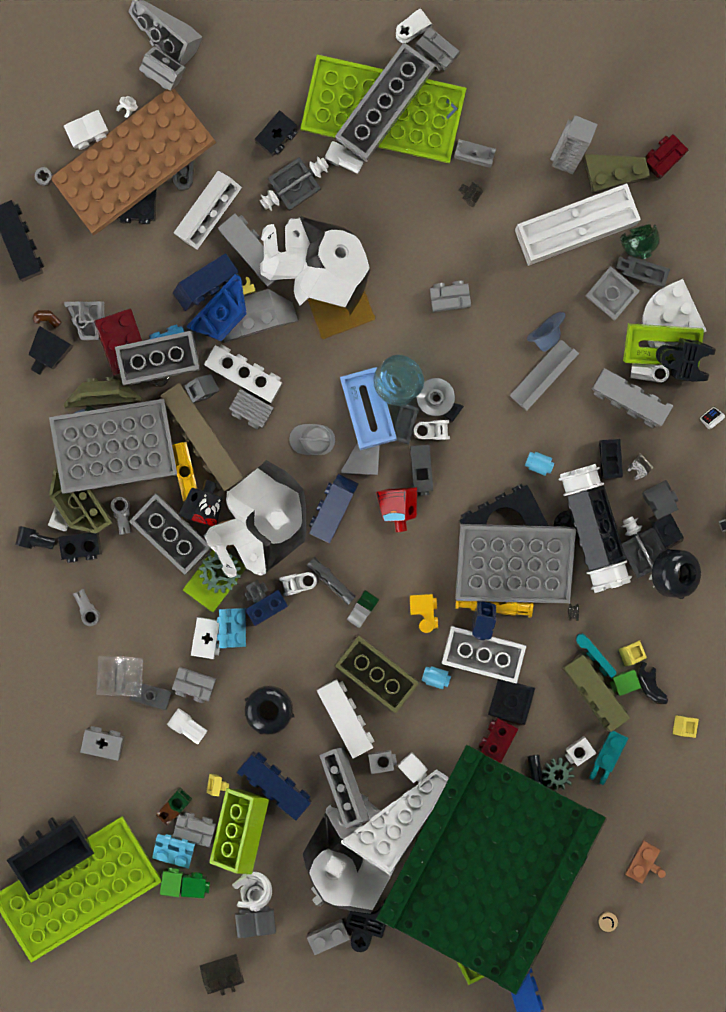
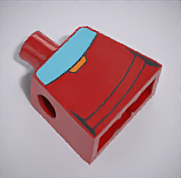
(398, 506)

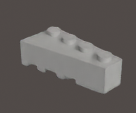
(631, 398)

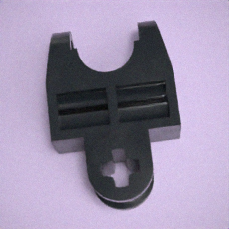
(685, 359)
(364, 926)

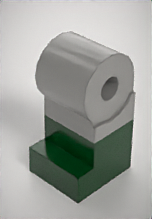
(362, 609)

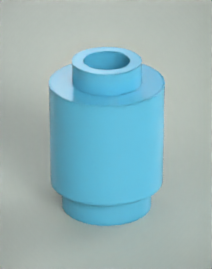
(539, 463)
(436, 677)

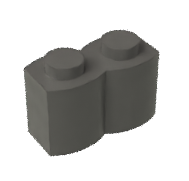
(255, 923)

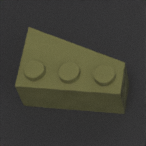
(609, 171)

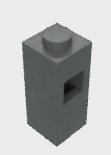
(421, 469)

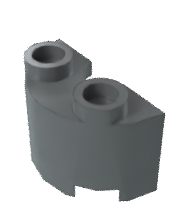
(661, 499)

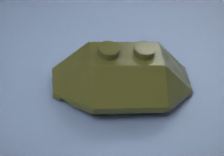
(102, 393)
(79, 509)

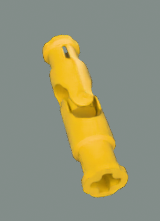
(504, 608)

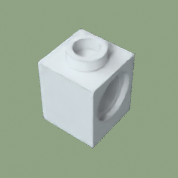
(588, 751)
(413, 768)

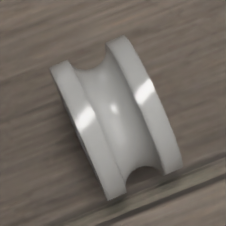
(46, 171)

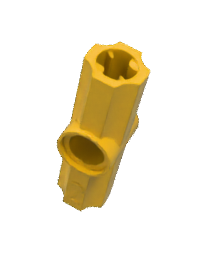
(182, 459)

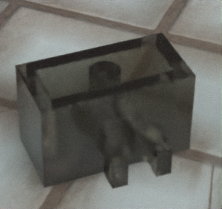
(222, 974)

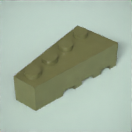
(595, 693)

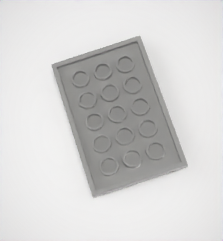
(112, 446)
(515, 563)

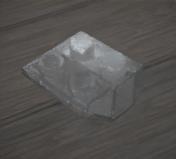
(119, 676)

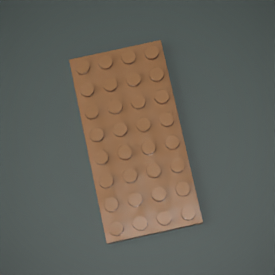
(133, 160)

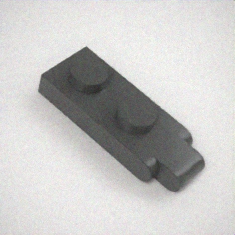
(643, 271)

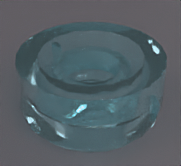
(407, 373)

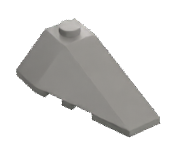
(166, 31)

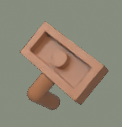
(644, 862)

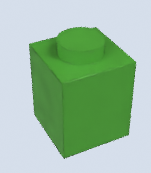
(625, 682)
(171, 882)

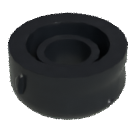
(666, 571)
(283, 703)

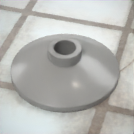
(436, 387)

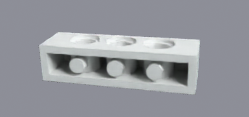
(215, 363)

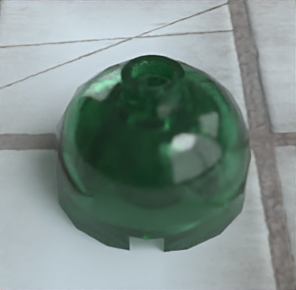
(641, 241)

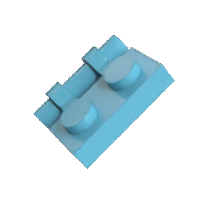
(232, 627)
(173, 850)

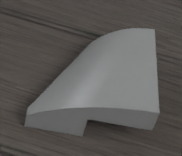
(83, 317)
(362, 461)

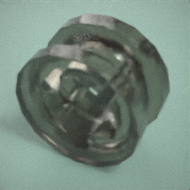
(573, 612)

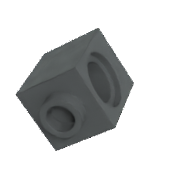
(201, 388)

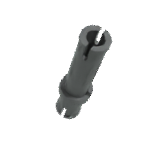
(327, 577)

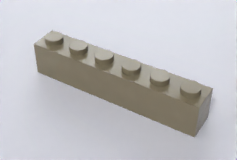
(202, 437)

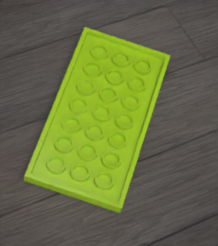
(420, 130)
(82, 894)

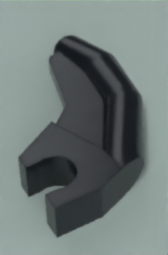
(648, 684)

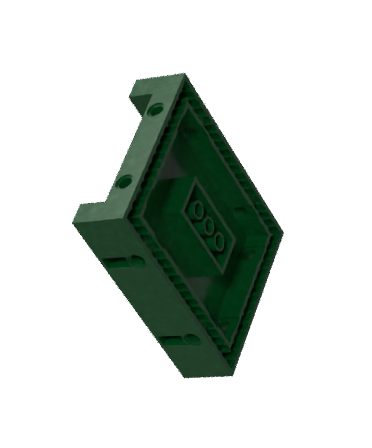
(492, 869)

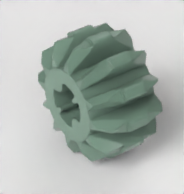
(565, 773)

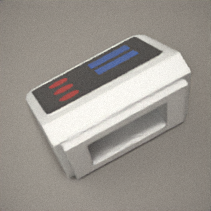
(712, 417)

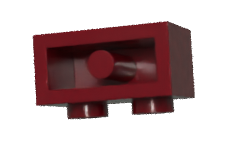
(498, 739)

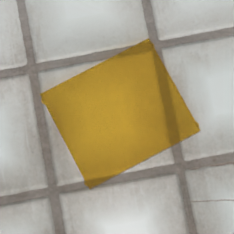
(335, 319)

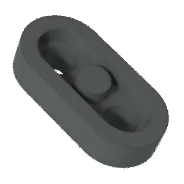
(186, 172)

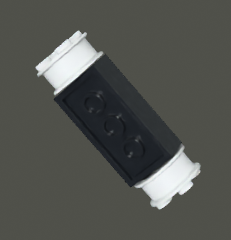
(596, 528)

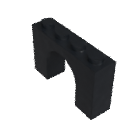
(519, 500)

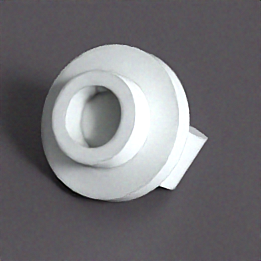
(129, 104)

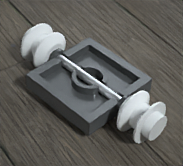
(294, 183)
(641, 548)

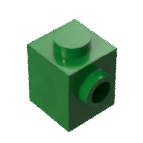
(195, 885)

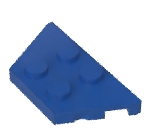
(222, 311)

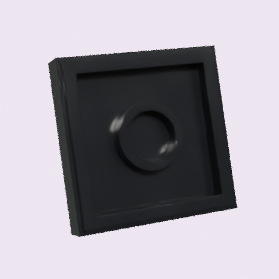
(511, 701)

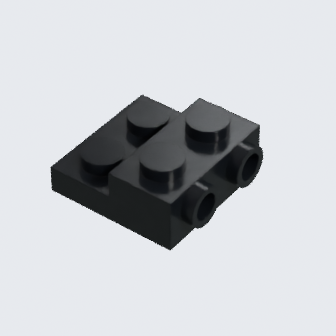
(143, 211)

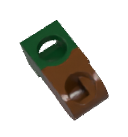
(174, 806)

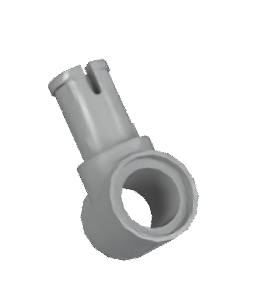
(122, 516)
(85, 607)

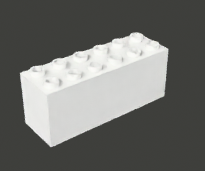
(577, 224)

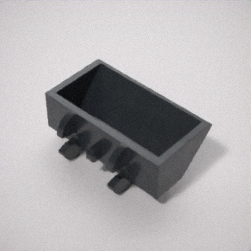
(50, 854)

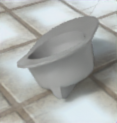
(312, 439)

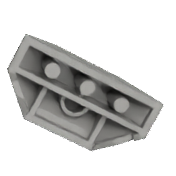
(264, 312)

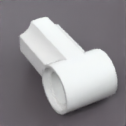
(339, 155)
(647, 372)
(183, 723)

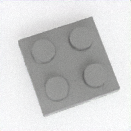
(612, 293)

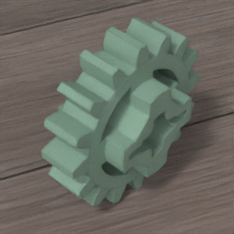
(214, 580)

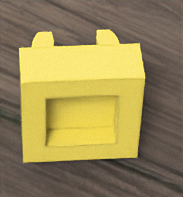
(248, 288)
(216, 784)

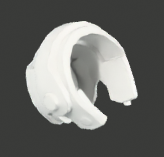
(255, 891)

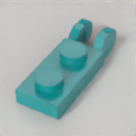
(594, 654)
(608, 755)

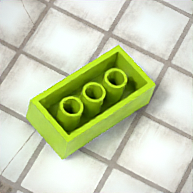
(239, 831)

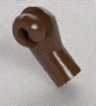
(46, 315)

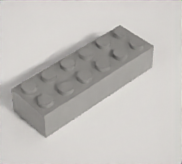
(385, 102)

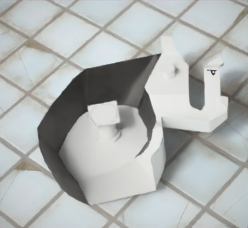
(321, 259)
(267, 522)
(350, 879)

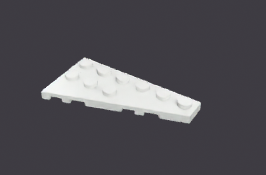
(394, 828)

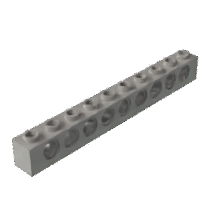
(573, 144)

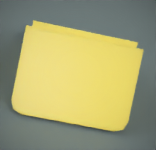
(632, 653)
(685, 726)

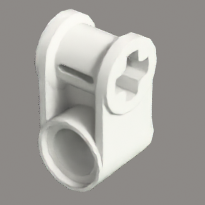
(415, 25)
(433, 430)
(297, 583)

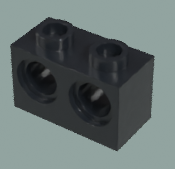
(610, 458)
(79, 541)

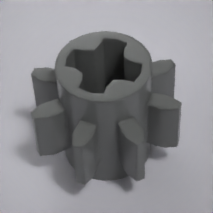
(255, 591)

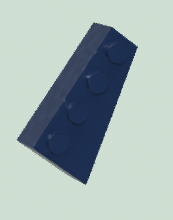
(274, 785)

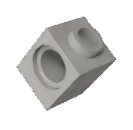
(375, 767)

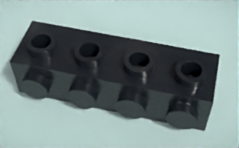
(18, 243)

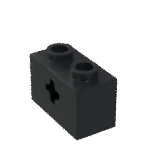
(278, 123)

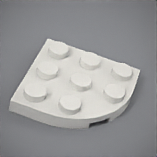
(671, 308)

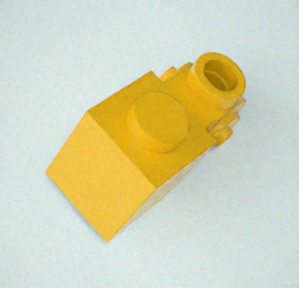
(424, 605)

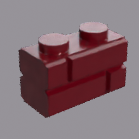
(666, 156)

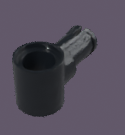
(30, 538)

